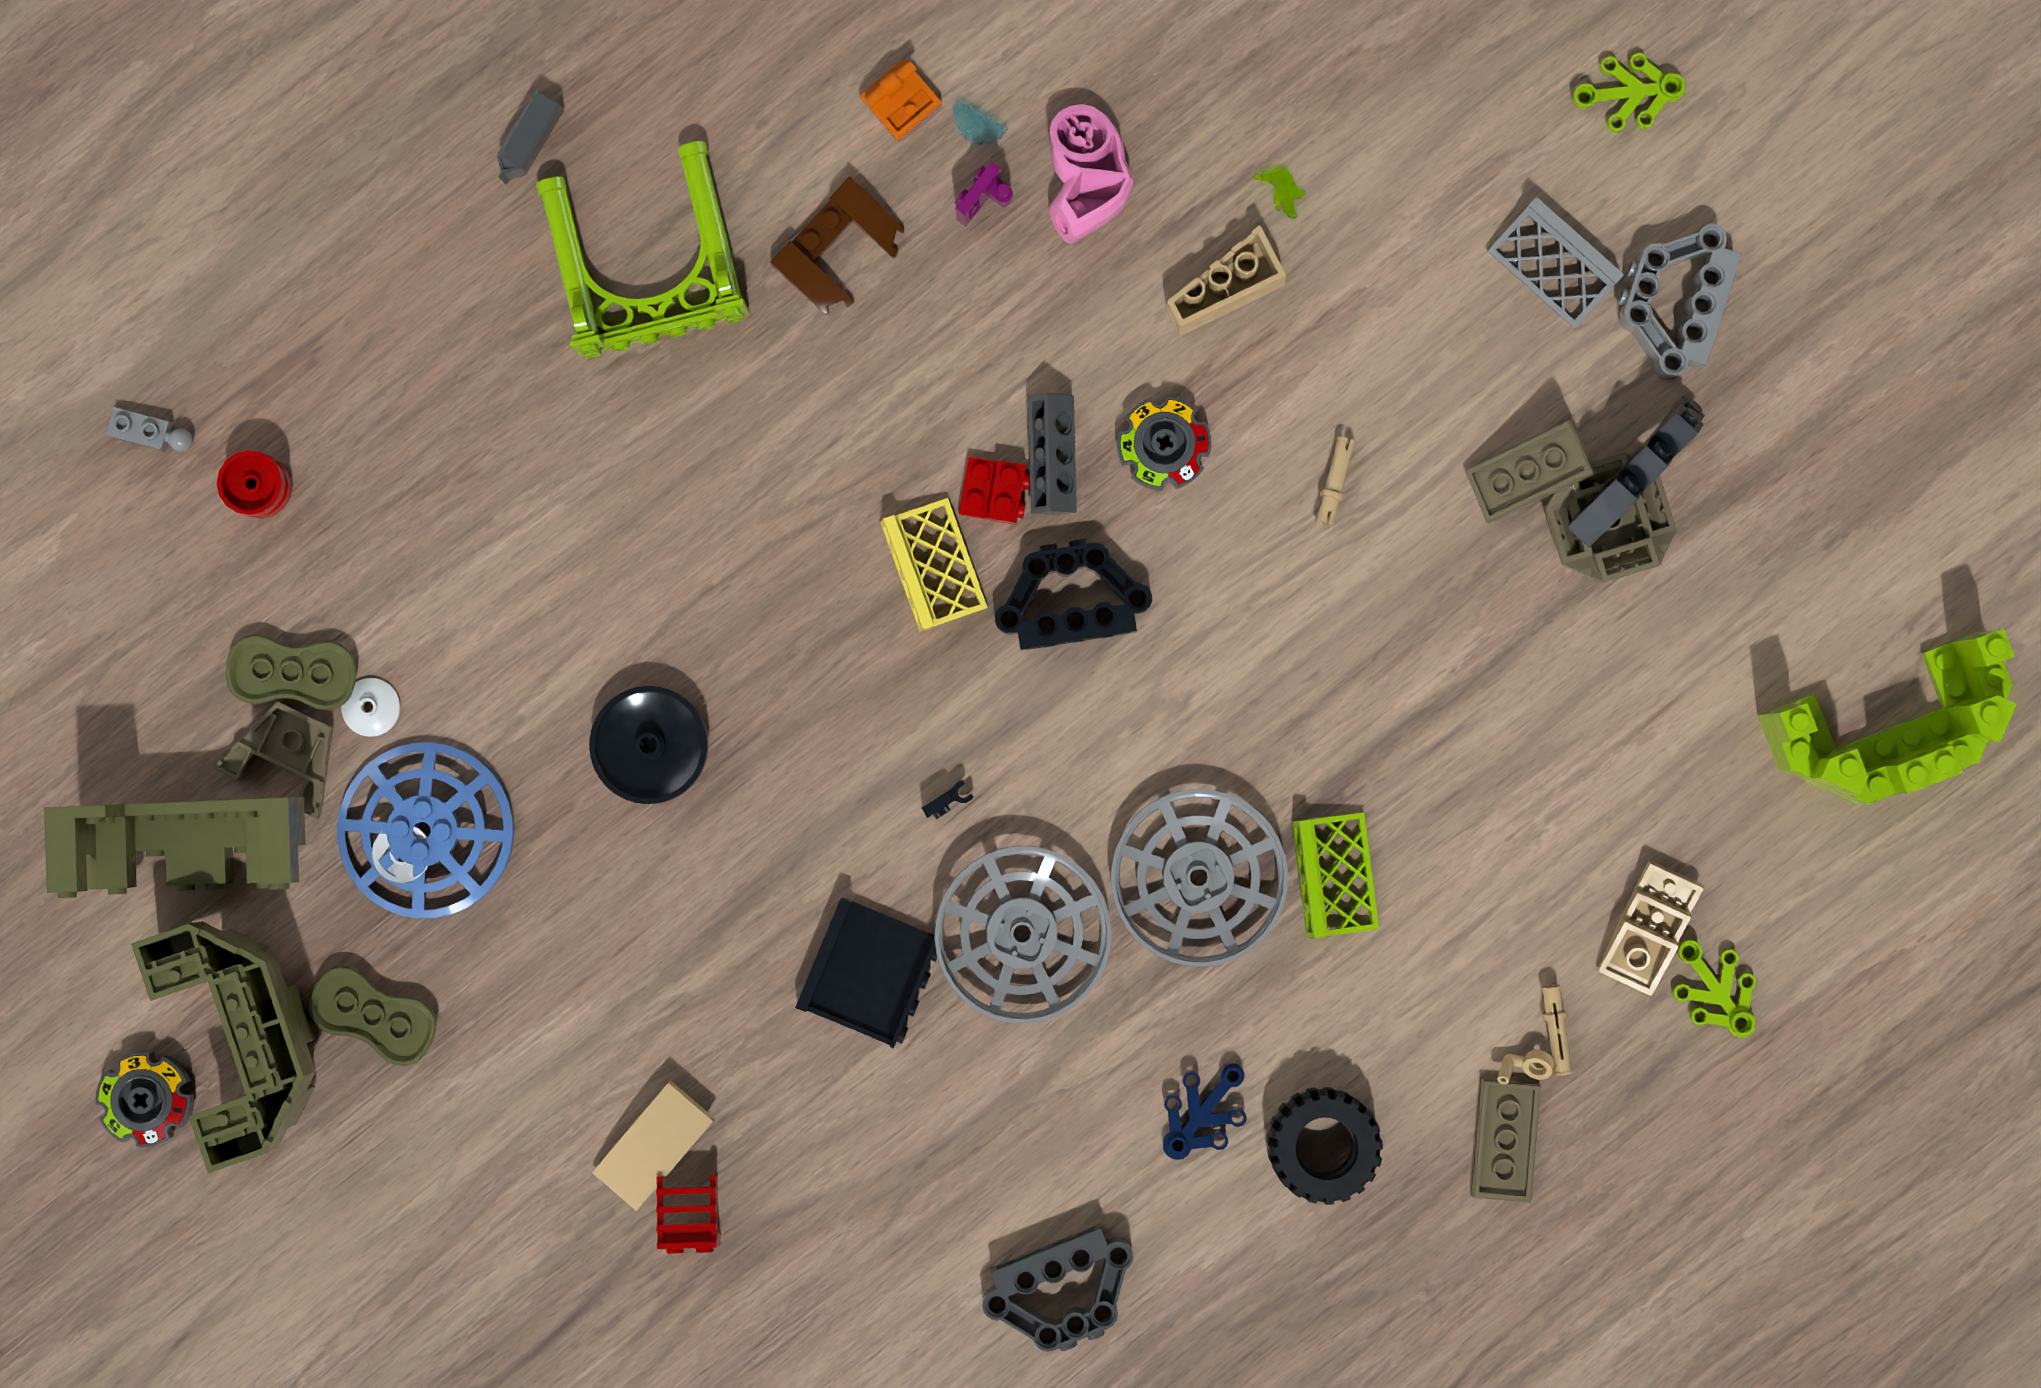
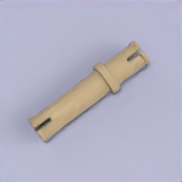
(1331, 494)
(1552, 995)

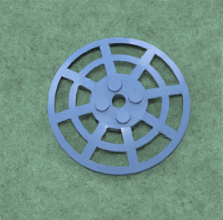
(443, 826)

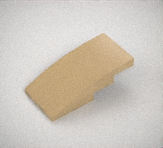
(1650, 928)
(653, 1145)

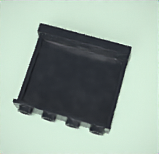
(868, 972)

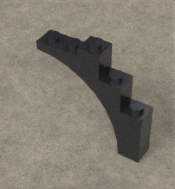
(1639, 471)

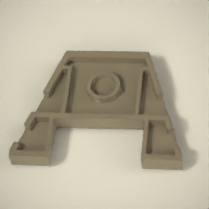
(291, 742)

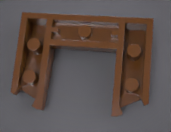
(798, 258)

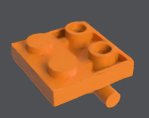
(900, 99)

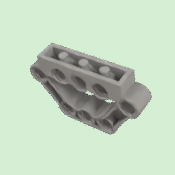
(1649, 332)

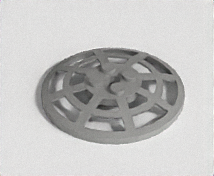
(1218, 883)
(1036, 947)

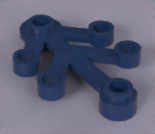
(1200, 1115)

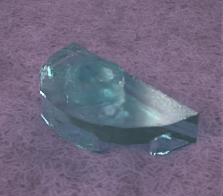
(976, 126)

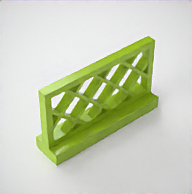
(1310, 875)

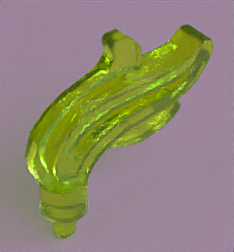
(1284, 189)

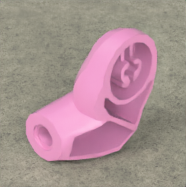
(1093, 168)

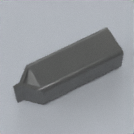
(528, 136)

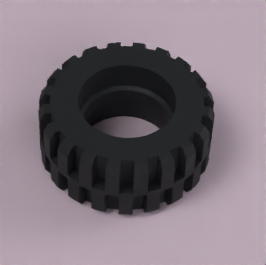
(1352, 1174)

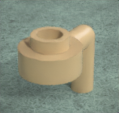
(1535, 1064)

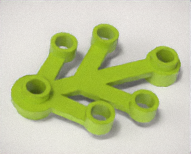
(1633, 91)
(1718, 992)

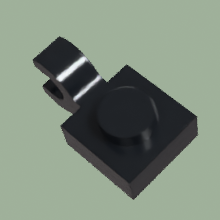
(940, 805)

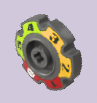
(1154, 422)
(123, 1095)

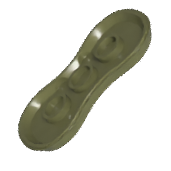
(267, 670)
(392, 1025)

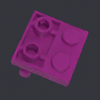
(986, 185)

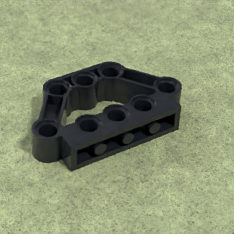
(1108, 571)

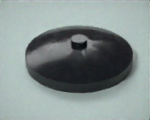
(648, 745)

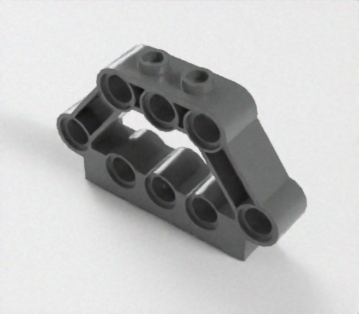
(1029, 1321)

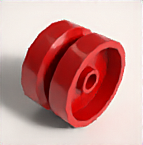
(242, 496)

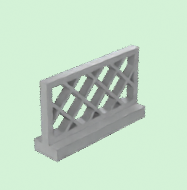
(1573, 243)

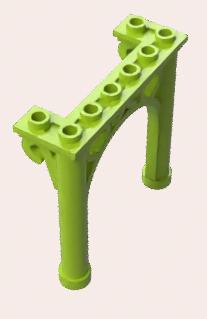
(713, 245)

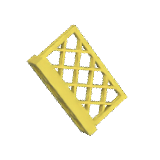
(909, 572)

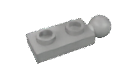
(147, 431)

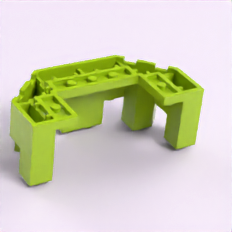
(1913, 754)

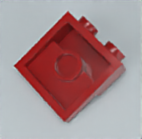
(994, 490)

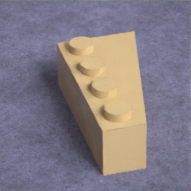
(1228, 284)

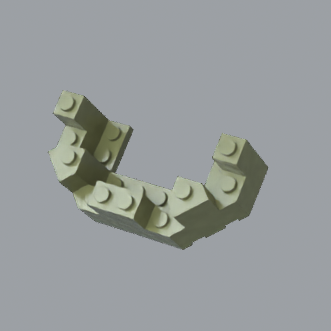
(195, 840)
(262, 1025)

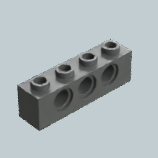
(1052, 454)

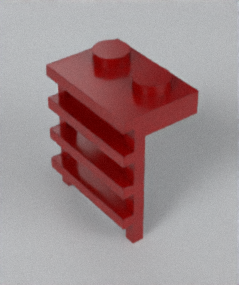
(691, 1235)

